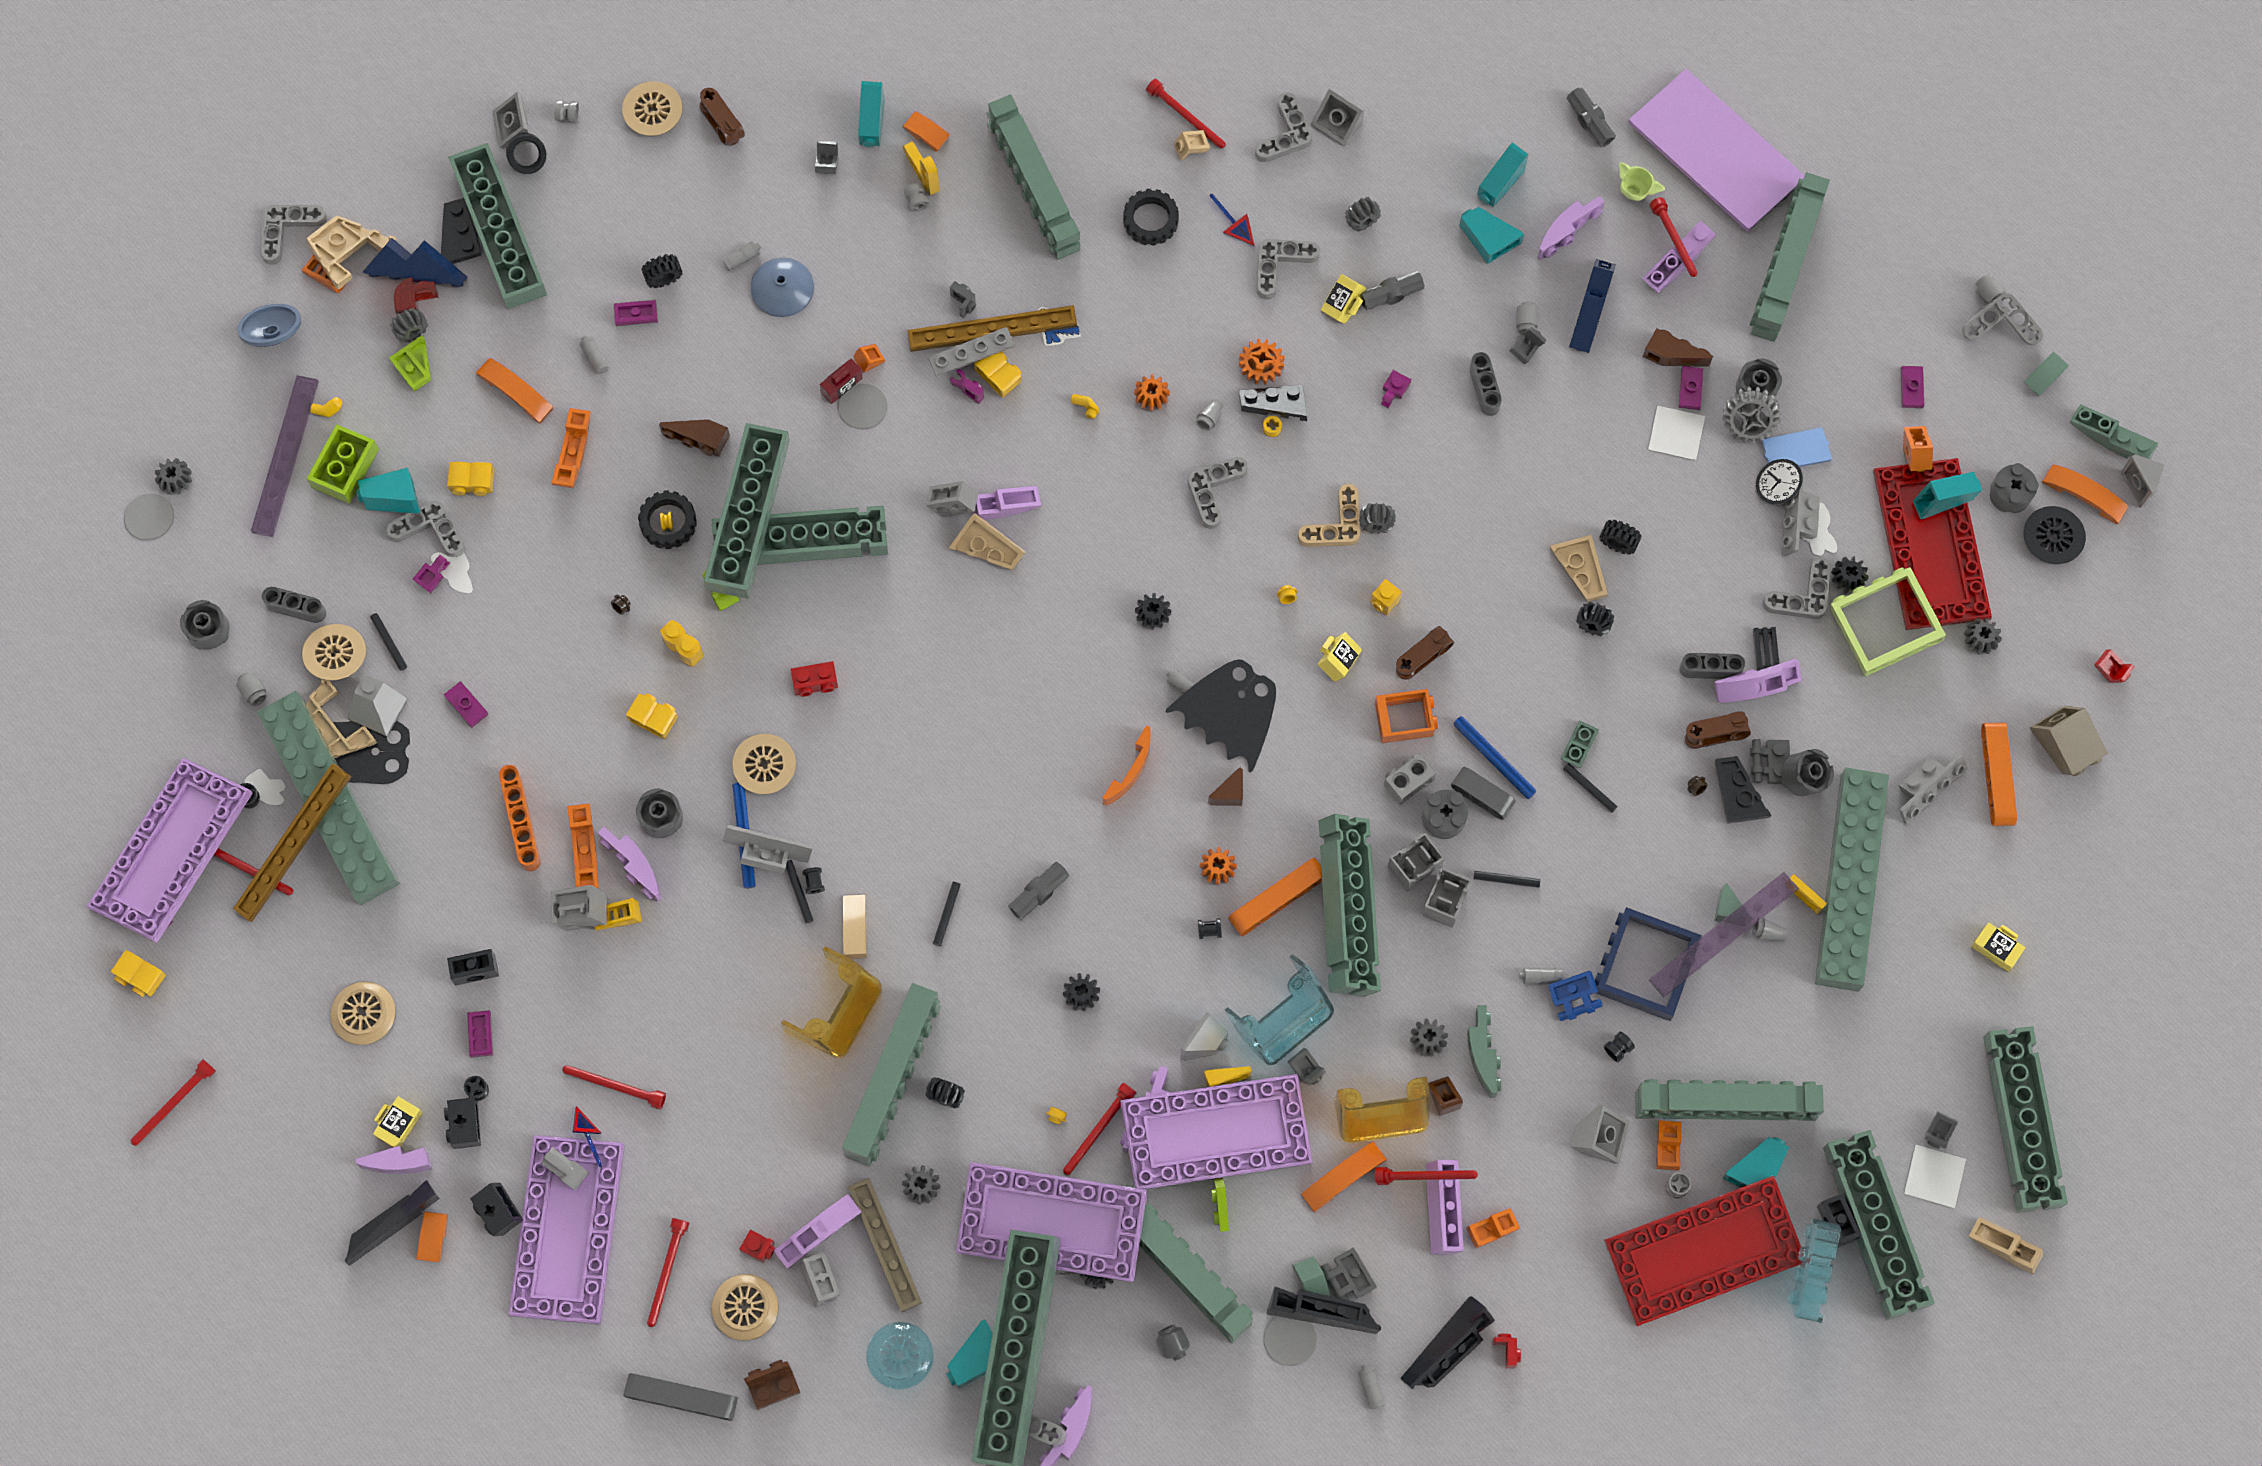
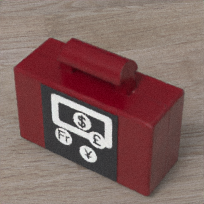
(841, 381)

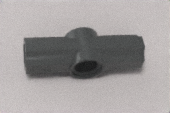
(1591, 117)
(1392, 290)
(1038, 890)

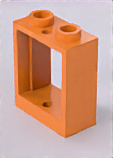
(1383, 701)

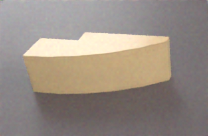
(854, 926)
(2006, 1245)

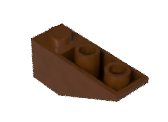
(1671, 351)
(701, 434)

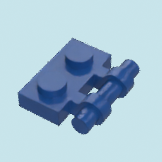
(1572, 989)

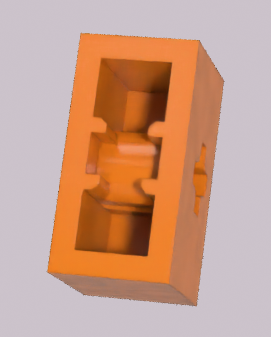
(1918, 448)

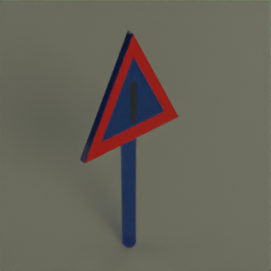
(1240, 229)
(584, 1125)

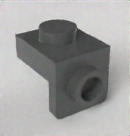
(826, 157)
(964, 295)
(1527, 344)
(1306, 1067)
(1940, 1130)

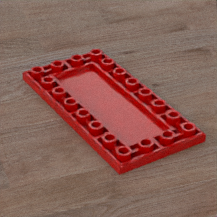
(1936, 548)
(1704, 1250)

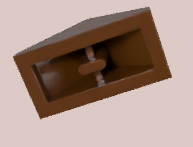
(1229, 792)
(1445, 1096)

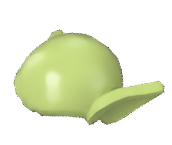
(1637, 182)

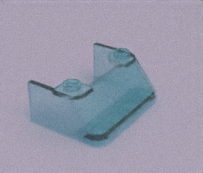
(1290, 1020)

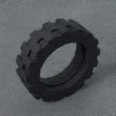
(1151, 197)
(663, 499)

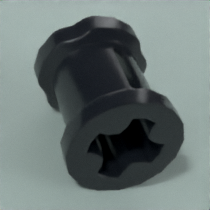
(813, 880)
(1209, 928)

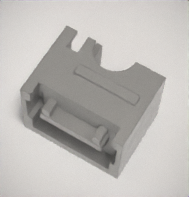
(1414, 861)
(1446, 897)
(578, 907)

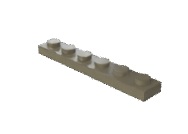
(885, 1245)

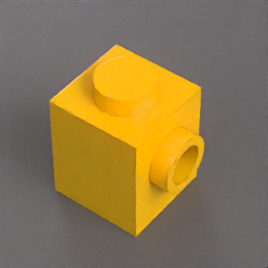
(1385, 597)

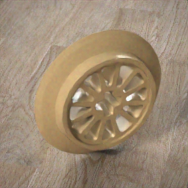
(639, 94)
(331, 632)
(757, 742)
(373, 1033)
(762, 1324)

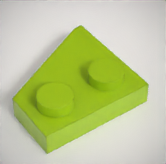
(413, 363)
(1219, 1197)

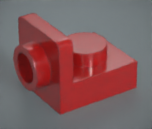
(757, 1246)

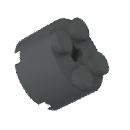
(1759, 371)
(2013, 488)
(201, 635)
(1807, 772)
(1453, 805)
(662, 825)

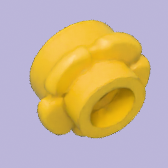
(1287, 594)
(1056, 1115)

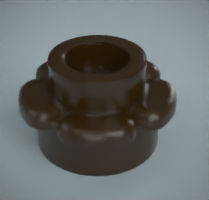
(620, 604)
(1697, 785)

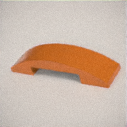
(515, 388)
(573, 448)
(2087, 490)
(1116, 789)
(583, 845)
(1343, 1176)

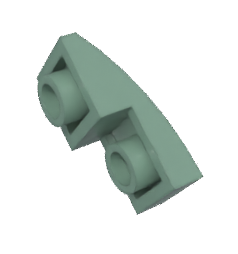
(2046, 373)
(1579, 744)

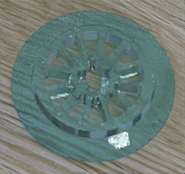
(902, 1380)

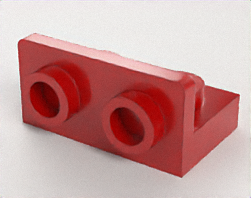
(814, 679)

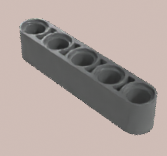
(680, 1397)

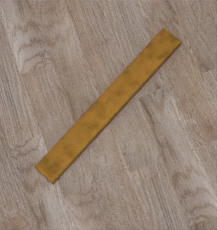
(1017, 325)
(292, 842)

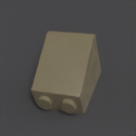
(2070, 739)

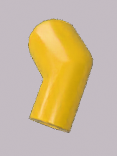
(1088, 403)
(327, 409)

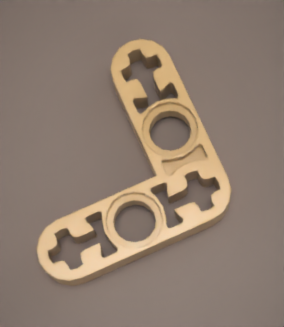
(1345, 524)

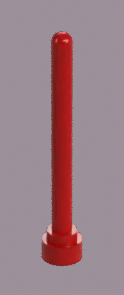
(1156, 89)
(1659, 207)
(248, 869)
(203, 1071)
(1124, 1092)
(654, 1098)
(1384, 1175)
(678, 1229)

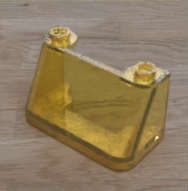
(1383, 1119)

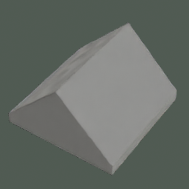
(1338, 117)
(510, 120)
(2142, 477)

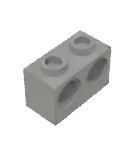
(952, 499)
(1413, 782)

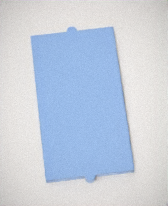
(1801, 447)

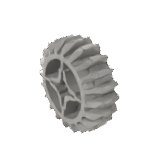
(1750, 405)

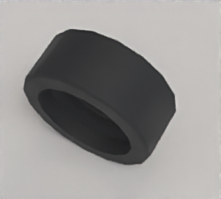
(536, 166)

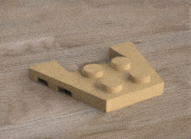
(338, 241)
(336, 742)

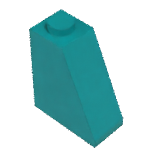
(871, 113)
(1503, 175)
(1489, 234)
(389, 492)
(1946, 494)
(1759, 1163)
(972, 1357)

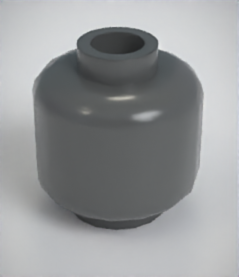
(1172, 1342)

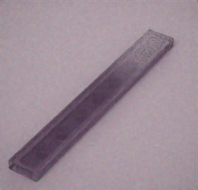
(284, 456)
(1723, 934)

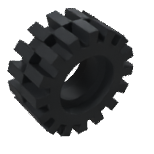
(662, 271)
(1620, 537)

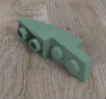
(2110, 435)
(1484, 1060)

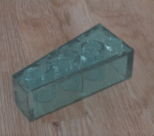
(1814, 1270)

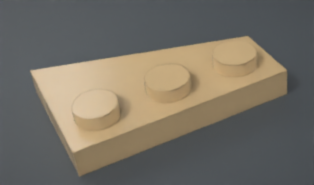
(987, 543)
(1582, 566)

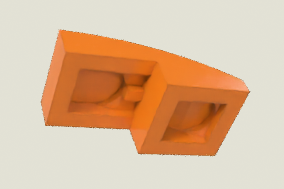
(926, 130)
(1668, 1145)
(1493, 1228)
(431, 1236)

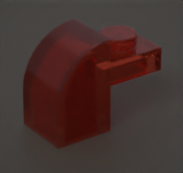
(408, 294)

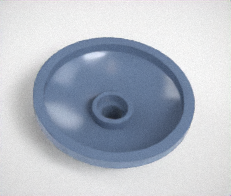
(786, 297)
(269, 325)

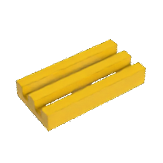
(1808, 896)

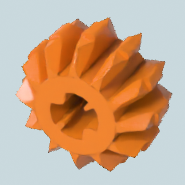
(1149, 399)
(1221, 859)

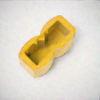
(998, 373)
(470, 477)
(682, 643)
(651, 715)
(137, 973)

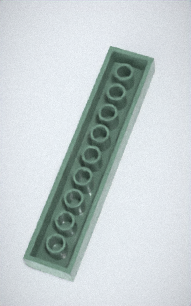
(344, 825)
(1852, 879)
(1016, 1349)

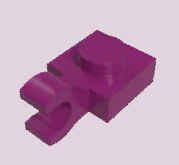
(1395, 387)
(969, 388)
(429, 576)

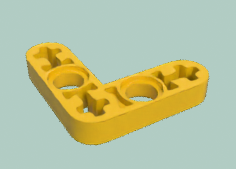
(923, 167)

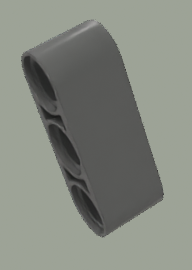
(1487, 374)
(301, 611)
(1702, 670)
(1483, 793)

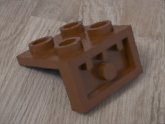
(772, 1384)

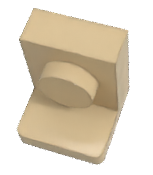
(1191, 142)

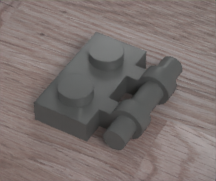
(1776, 754)
(1354, 1273)

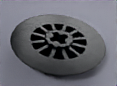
(2072, 525)

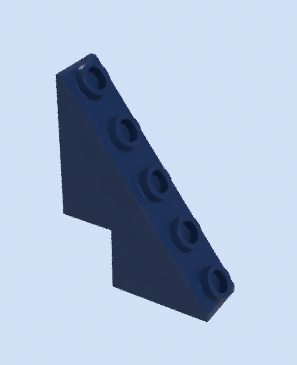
(421, 265)
(1592, 305)

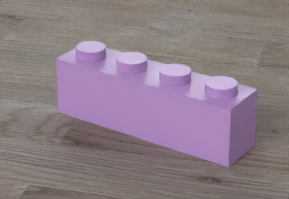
(1444, 1211)

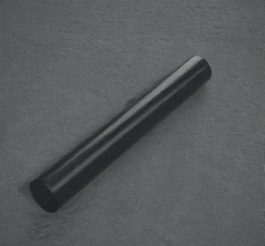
(388, 641)
(1593, 790)
(1508, 879)
(799, 892)
(948, 908)

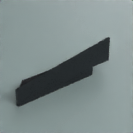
(390, 1222)
(1322, 1310)
(1450, 1345)

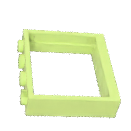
(1899, 653)

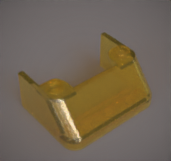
(849, 1015)

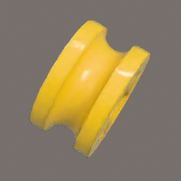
(1267, 430)
(666, 521)

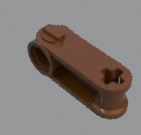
(720, 117)
(1423, 653)
(1717, 730)

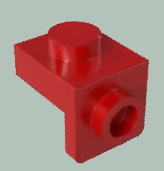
(2113, 667)
(1513, 1354)

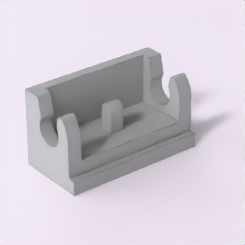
(819, 1279)

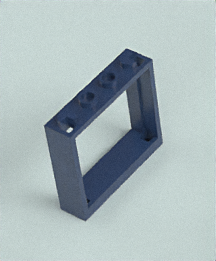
(1665, 1012)

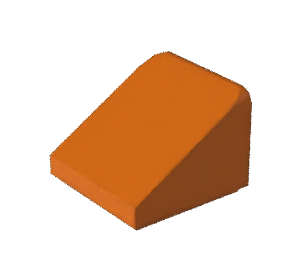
(868, 357)

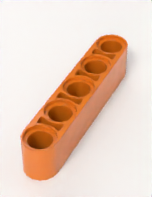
(1999, 774)
(515, 808)
(1277, 897)

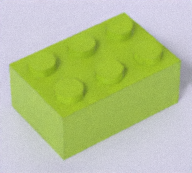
(342, 463)

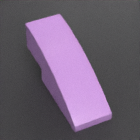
(1007, 502)
(396, 1161)

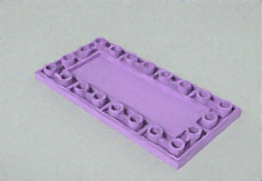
(1716, 150)
(169, 850)
(1216, 1132)
(1093, 1219)
(566, 1234)

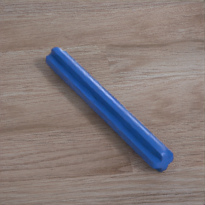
(1494, 757)
(742, 822)

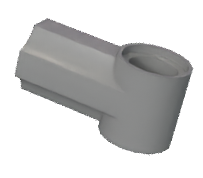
(569, 1171)

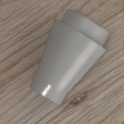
(1208, 416)
(1768, 930)

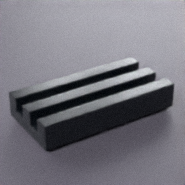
(1765, 631)

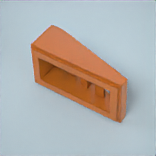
(323, 278)

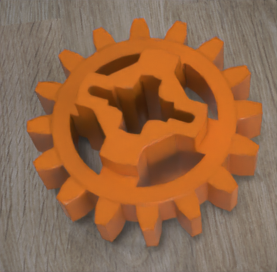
(1261, 351)

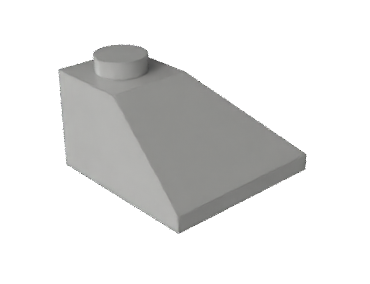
(376, 705)
(1205, 1039)
(1601, 1134)

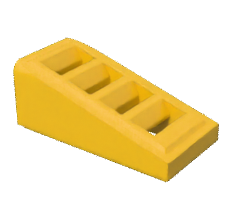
(626, 905)
(1226, 1076)

